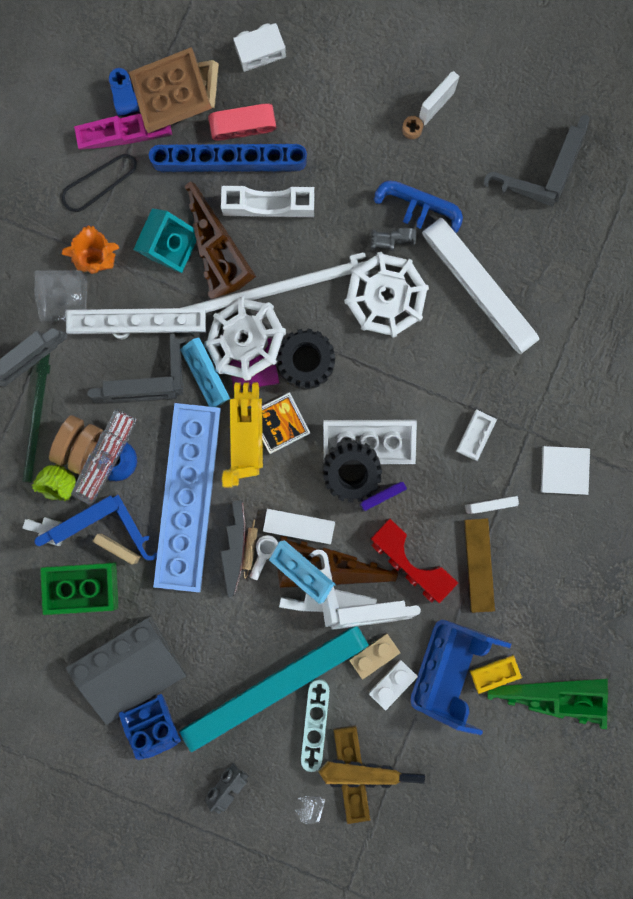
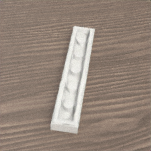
(136, 321)

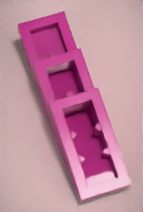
(116, 132)

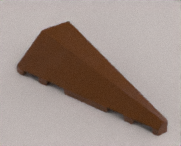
(222, 260)
(343, 567)

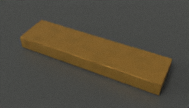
(479, 565)
(354, 797)

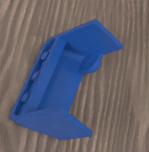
(445, 671)

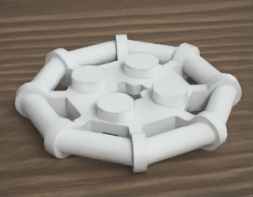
(375, 301)
(255, 342)

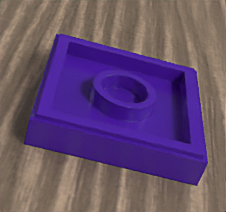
(382, 496)

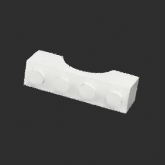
(285, 203)

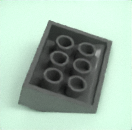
(126, 670)

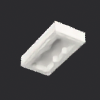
(476, 435)

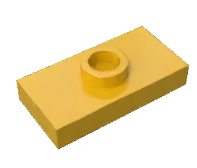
(495, 674)

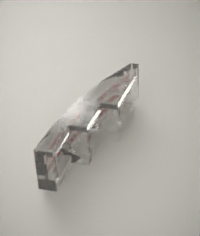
(104, 457)

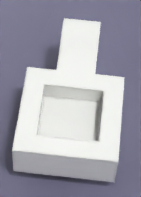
(43, 527)

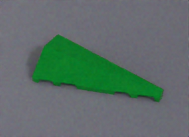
(578, 699)

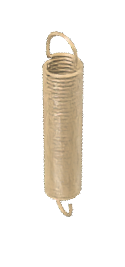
(249, 549)

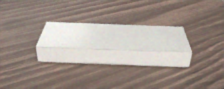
(299, 526)

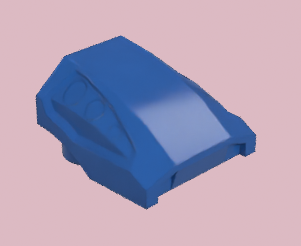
(150, 728)

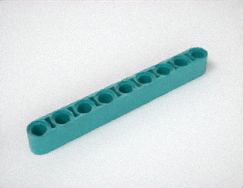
(273, 688)

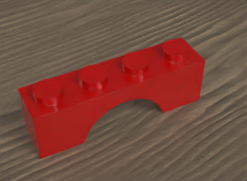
(435, 582)

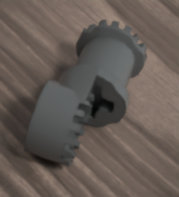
(387, 240)

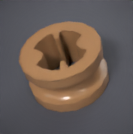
(406, 130)

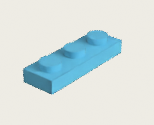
(204, 373)
(301, 572)

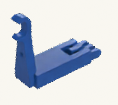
(92, 515)

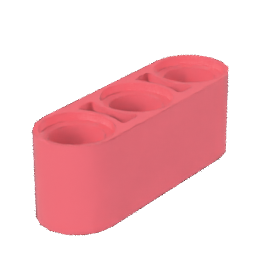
(242, 122)

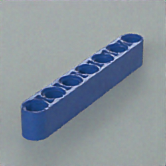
(218, 151)

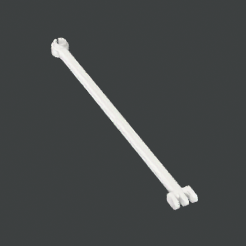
(278, 287)

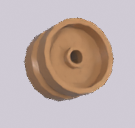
(74, 443)

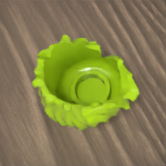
(55, 482)

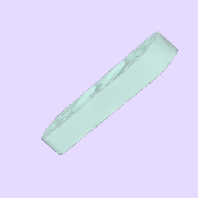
(312, 724)

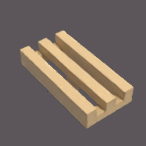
(116, 548)

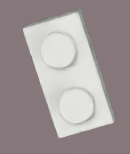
(393, 684)

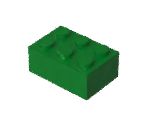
(79, 588)

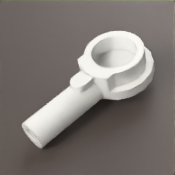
(265, 547)

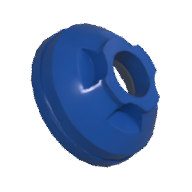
(127, 464)

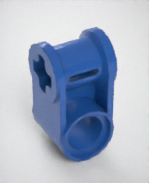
(124, 94)

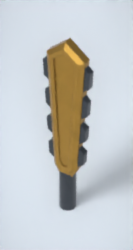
(353, 774)

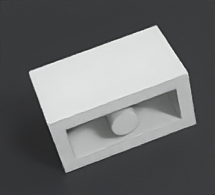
(259, 46)

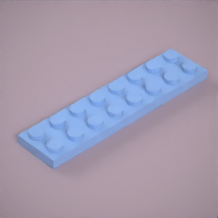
(187, 497)

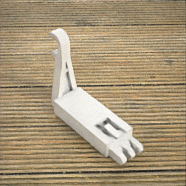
(362, 614)

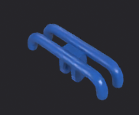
(421, 199)

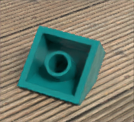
(166, 240)

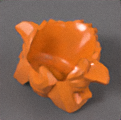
(91, 251)

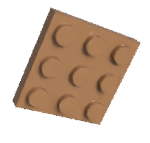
(170, 90)

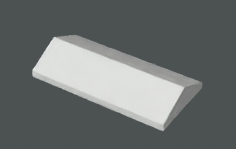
(390, 439)

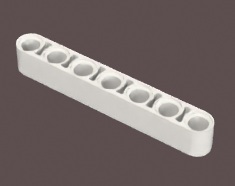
(480, 286)

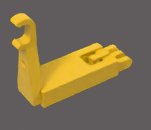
(244, 434)

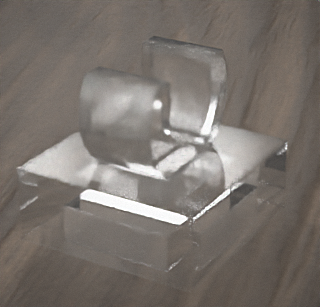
(311, 810)

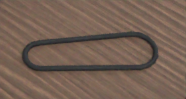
(92, 173)

